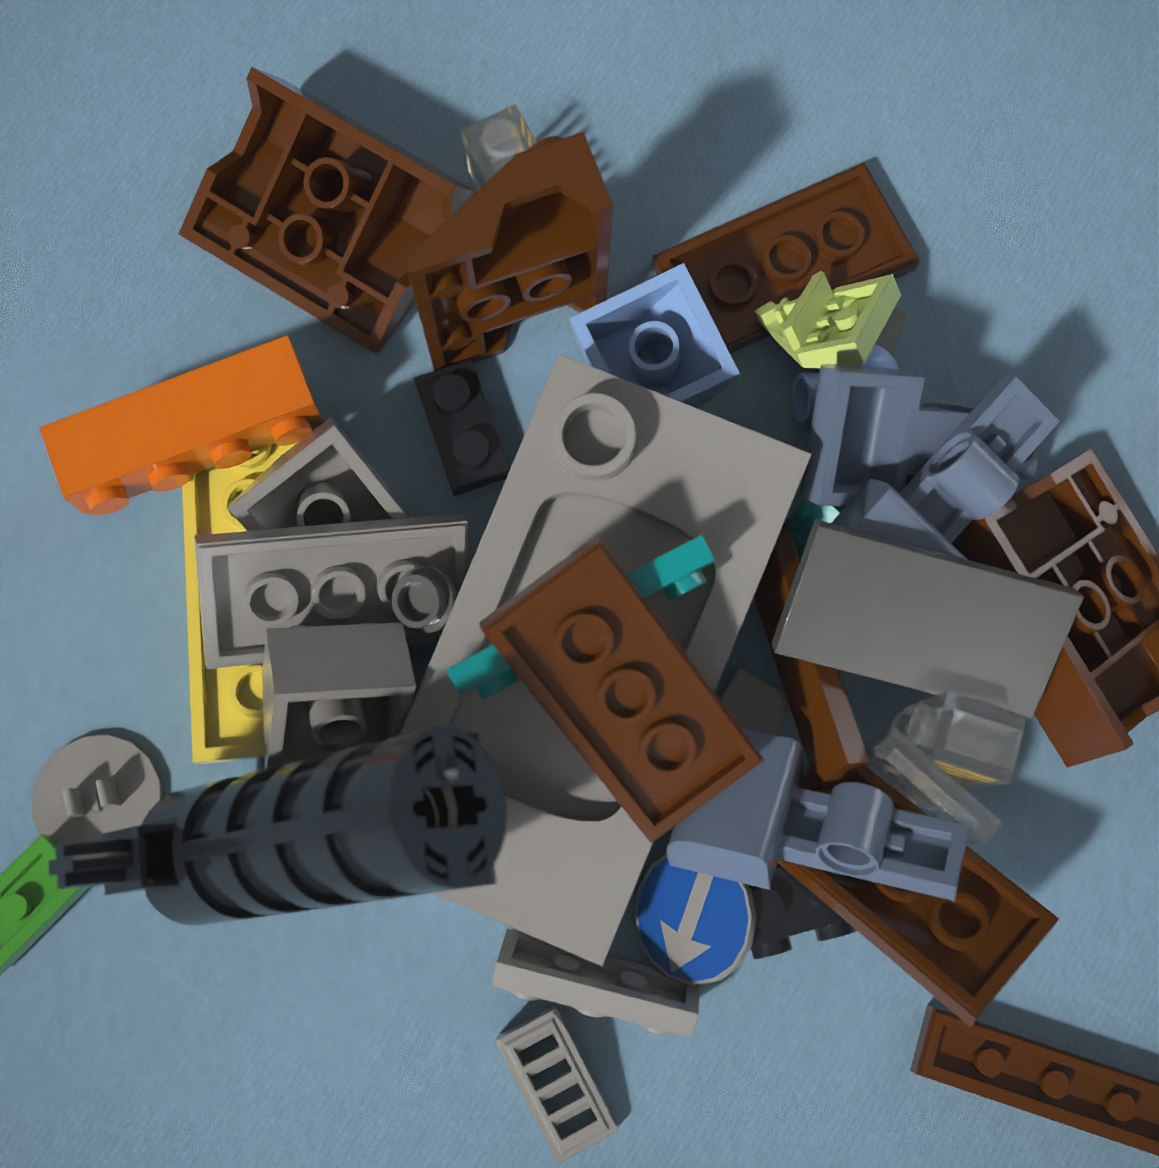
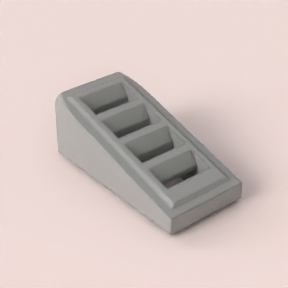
(528, 1033)

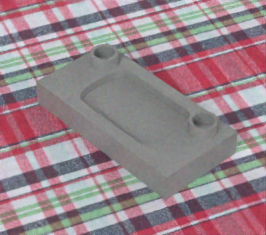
(645, 482)

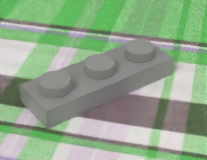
(616, 989)

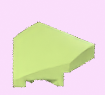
(829, 323)

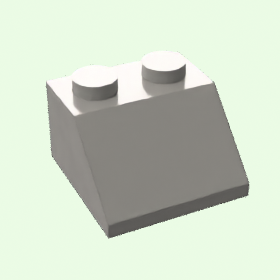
(317, 484)
(333, 688)

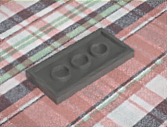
(924, 618)

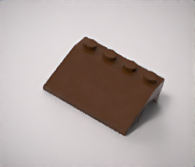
(321, 210)
(515, 251)
(1084, 537)

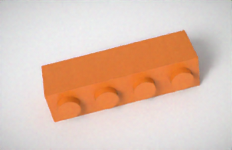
(182, 427)

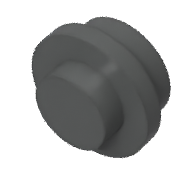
(424, 599)

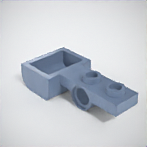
(873, 428)
(964, 477)
(842, 832)

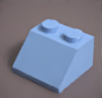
(658, 339)

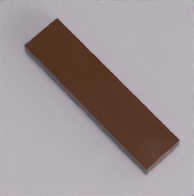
(812, 690)
(1039, 1079)

